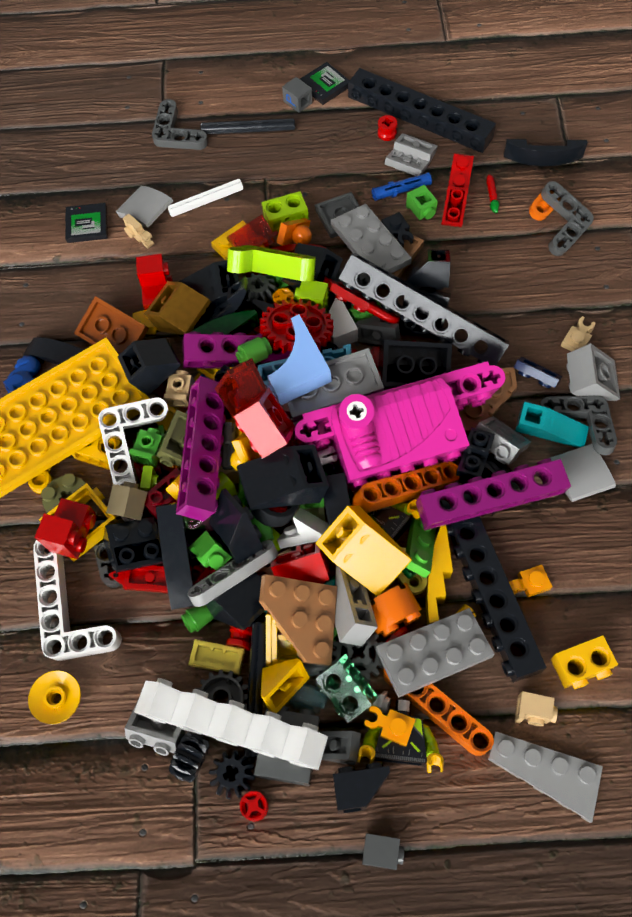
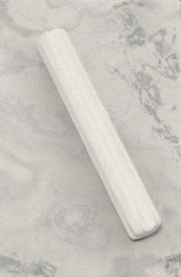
(205, 197)

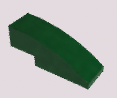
(230, 324)

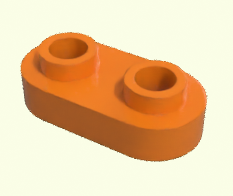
(540, 209)

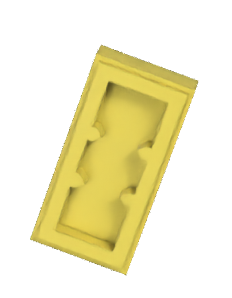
(216, 657)

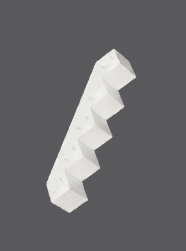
(232, 724)

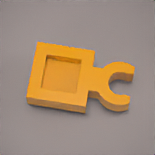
(394, 726)

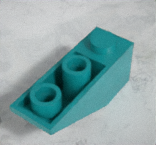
(550, 425)

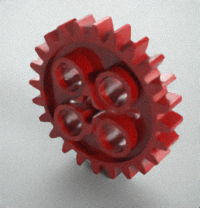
(278, 328)

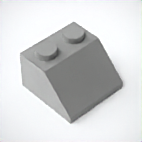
(592, 373)

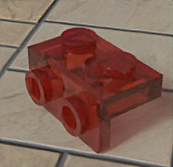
(254, 233)

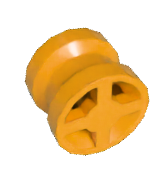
(282, 294)

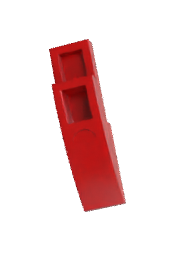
(457, 190)

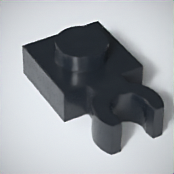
(398, 228)

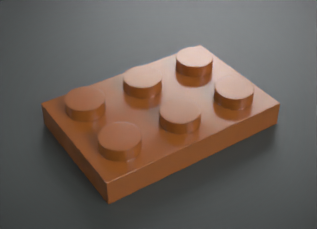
(108, 322)

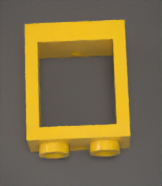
(82, 496)

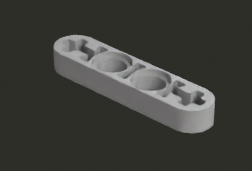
(230, 575)

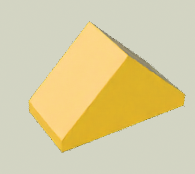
(282, 682)

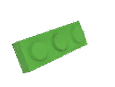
(420, 548)

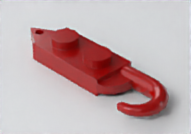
(360, 303)
(145, 578)

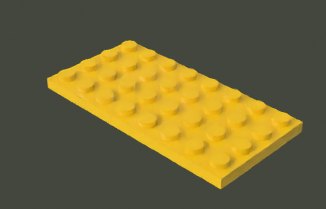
(60, 413)

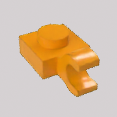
(531, 581)

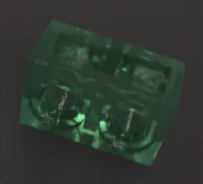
(351, 685)

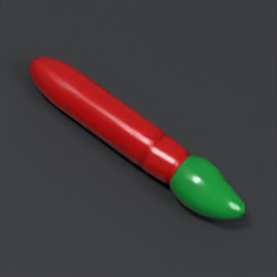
(494, 205)

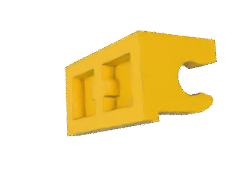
(277, 647)

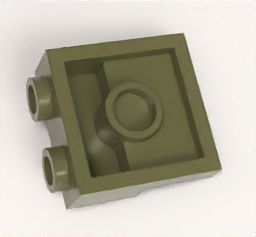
(172, 445)

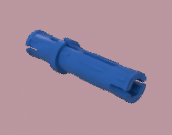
(394, 188)

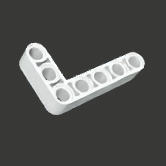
(117, 430)
(59, 608)

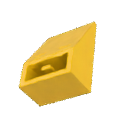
(363, 550)

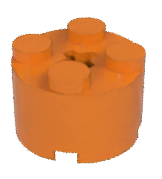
(394, 608)

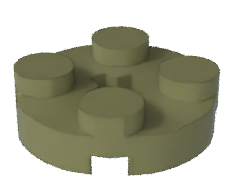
(58, 488)

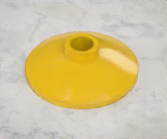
(42, 697)

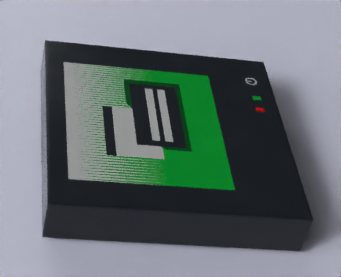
(325, 83)
(86, 223)

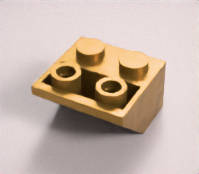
(177, 308)

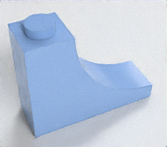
(303, 369)

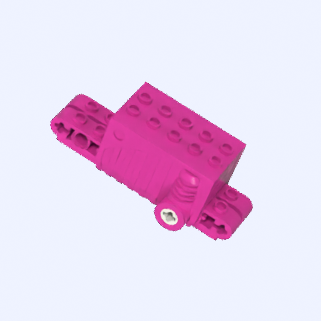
(400, 426)

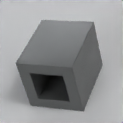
(297, 94)
(382, 852)

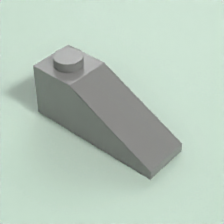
(353, 612)

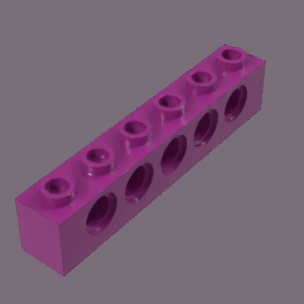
(196, 358)
(201, 450)
(550, 472)

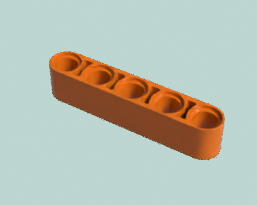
(404, 486)
(443, 719)

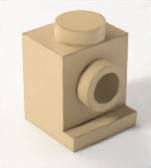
(179, 396)
(535, 709)

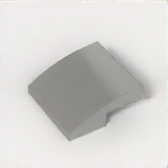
(411, 155)
(145, 205)
(585, 472)

